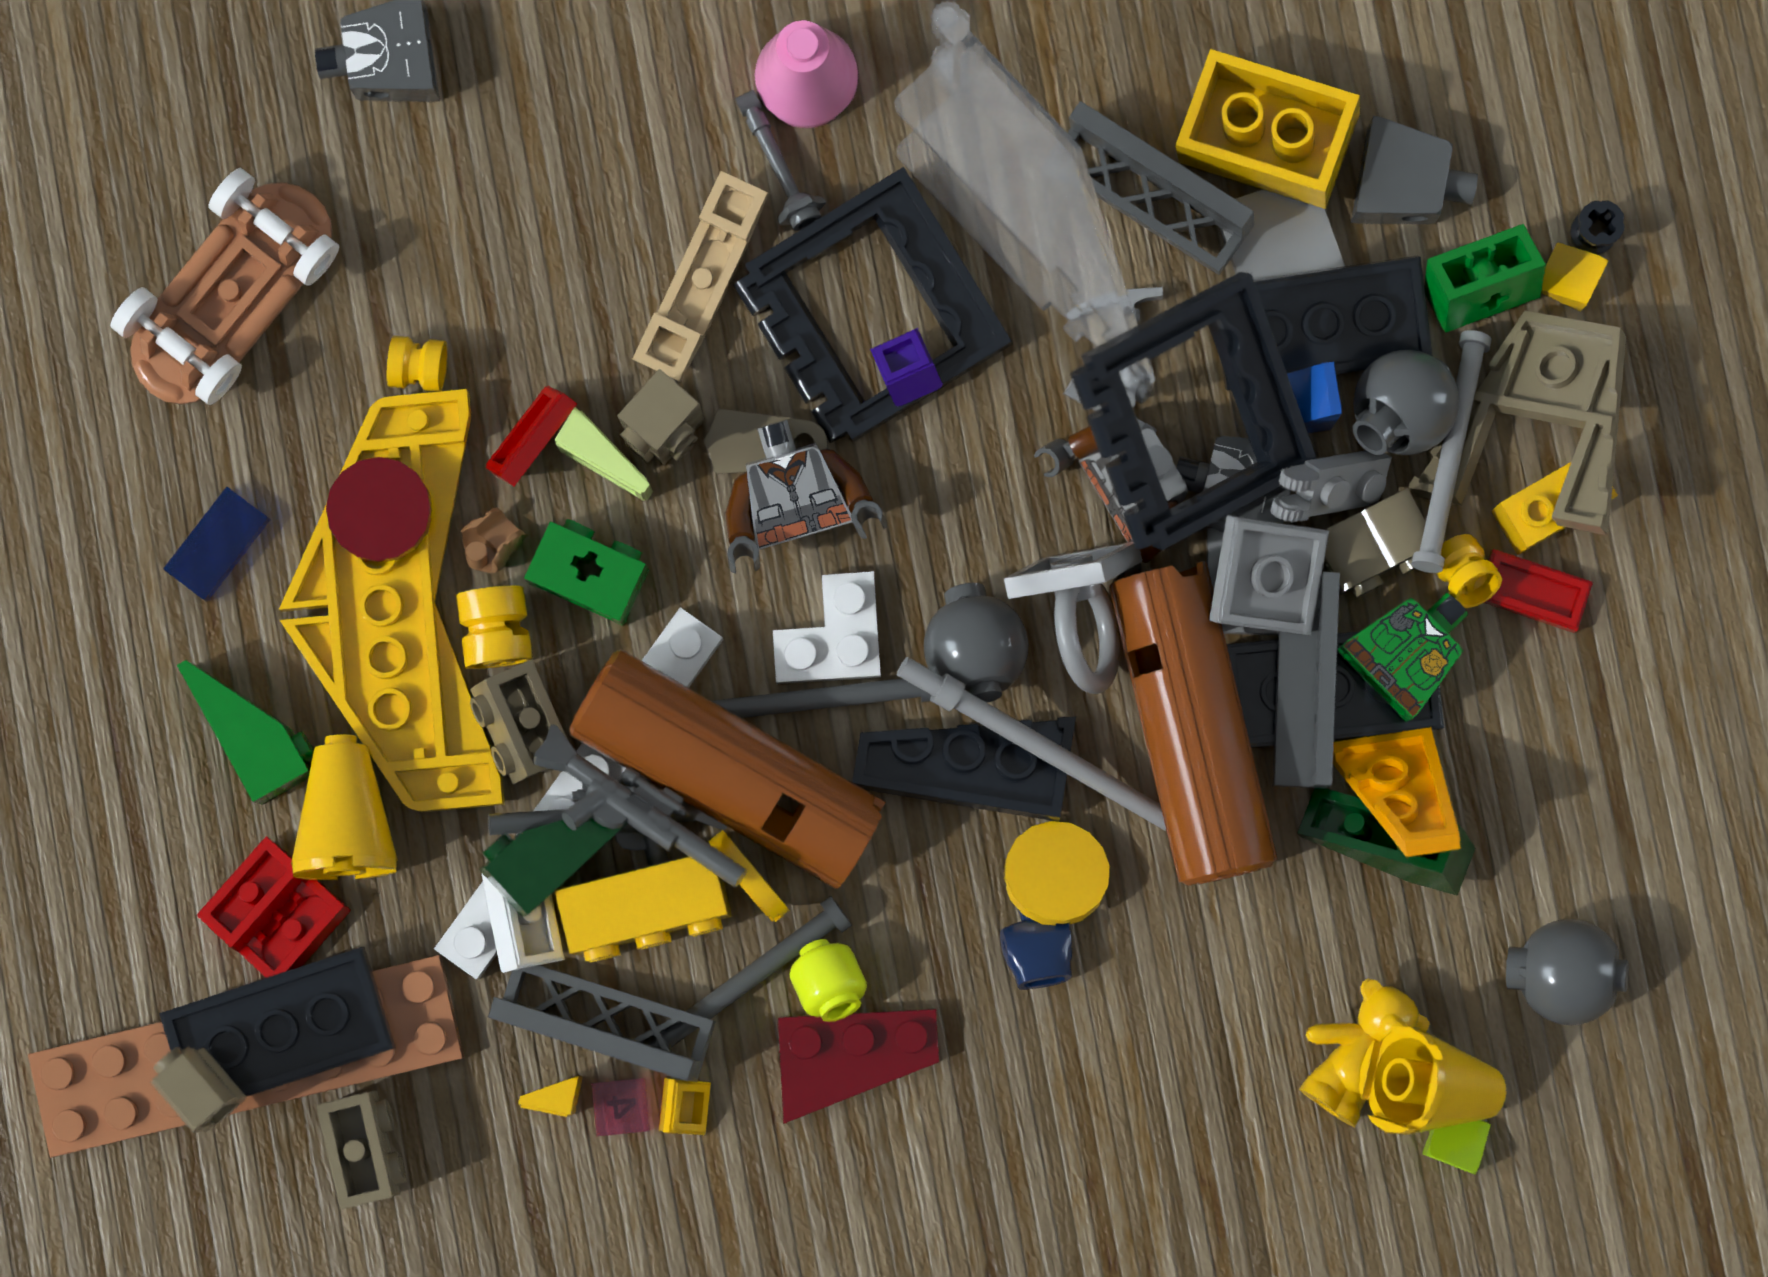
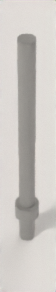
(950, 694)

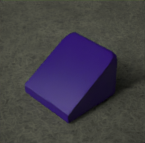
(906, 367)

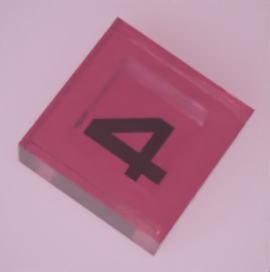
(621, 1107)

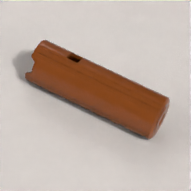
(1193, 725)
(727, 768)

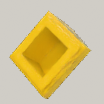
(1572, 275)
(555, 1099)

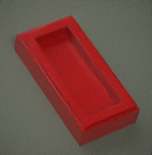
(530, 435)
(1539, 592)

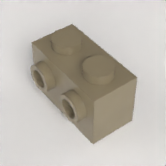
(661, 420)
(517, 718)
(360, 1149)

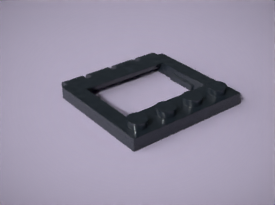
(931, 266)
(1259, 389)

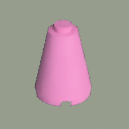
(806, 75)

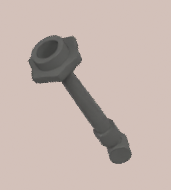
(799, 208)

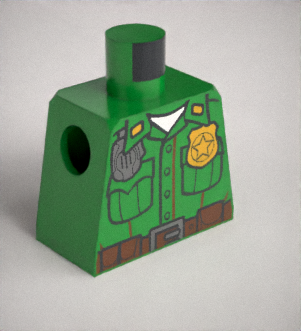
(1407, 652)

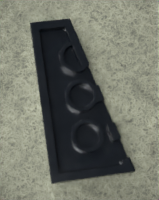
(966, 768)

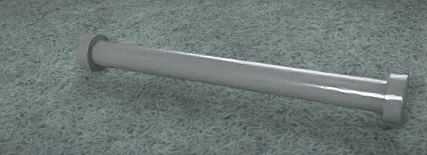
(1429, 557)

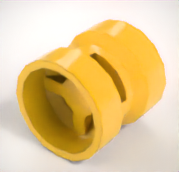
(410, 363)
(1468, 574)

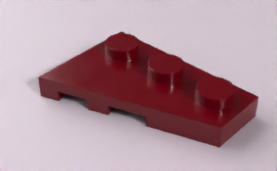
(850, 1056)

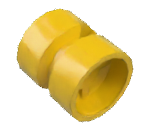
(494, 627)

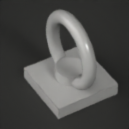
(1075, 579)

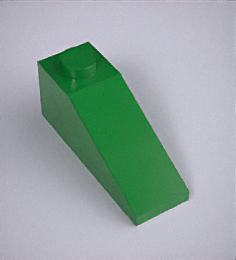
(256, 743)

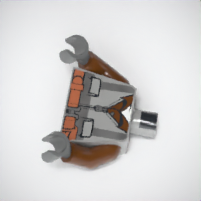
(1085, 448)
(793, 496)

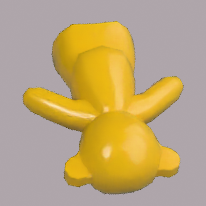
(1336, 1081)

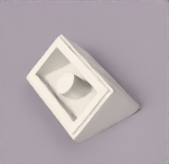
(523, 939)

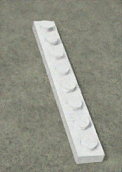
(680, 654)

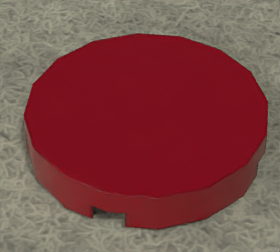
(379, 509)

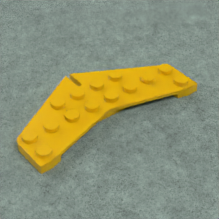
(383, 636)

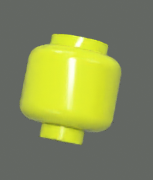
(828, 980)

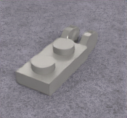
(1332, 485)

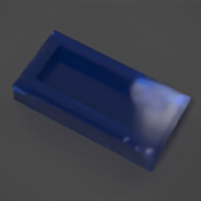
(216, 544)

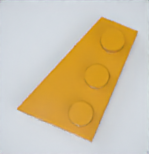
(1402, 787)

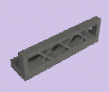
(1168, 176)
(1307, 697)
(599, 1040)

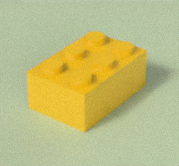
(1268, 128)
(642, 908)

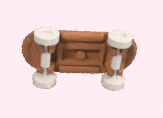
(228, 291)

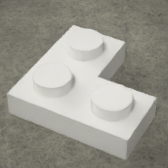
(844, 646)

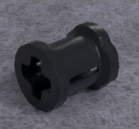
(1591, 214)

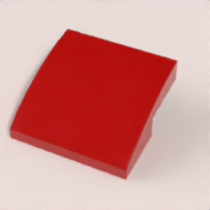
(271, 913)

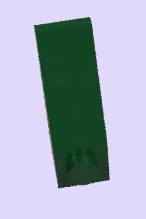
(1350, 829)
(540, 860)

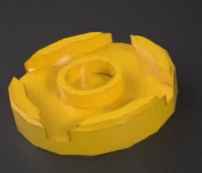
(1056, 873)
(753, 882)

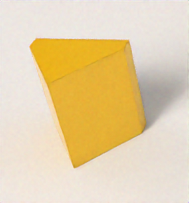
(684, 1106)

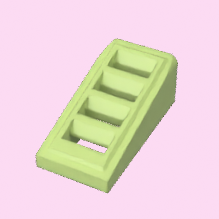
(590, 447)

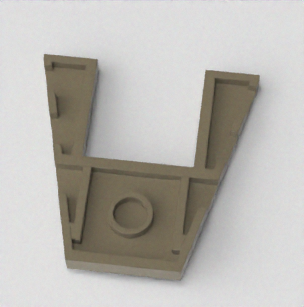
(1559, 375)

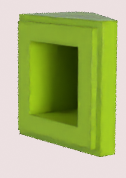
(1458, 1145)

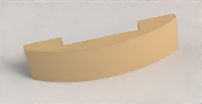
(702, 276)

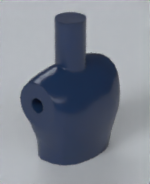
(1037, 953)

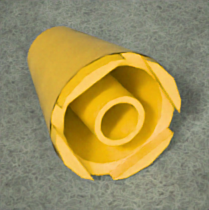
(343, 816)
(1426, 1083)

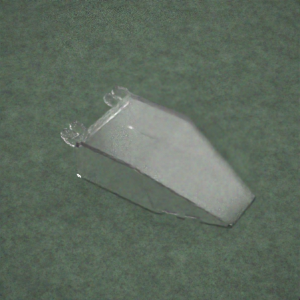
(1016, 186)

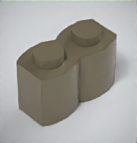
(1374, 543)
(196, 1087)

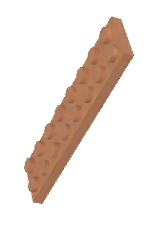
(104, 1090)

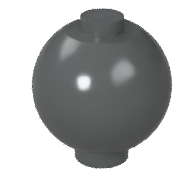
(1404, 403)
(977, 641)
(1568, 971)

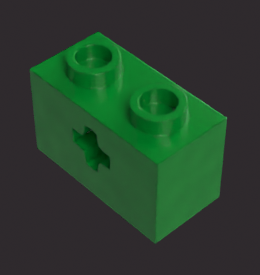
(1484, 278)
(557, 573)

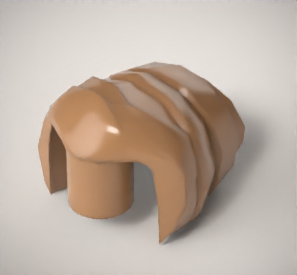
(491, 541)

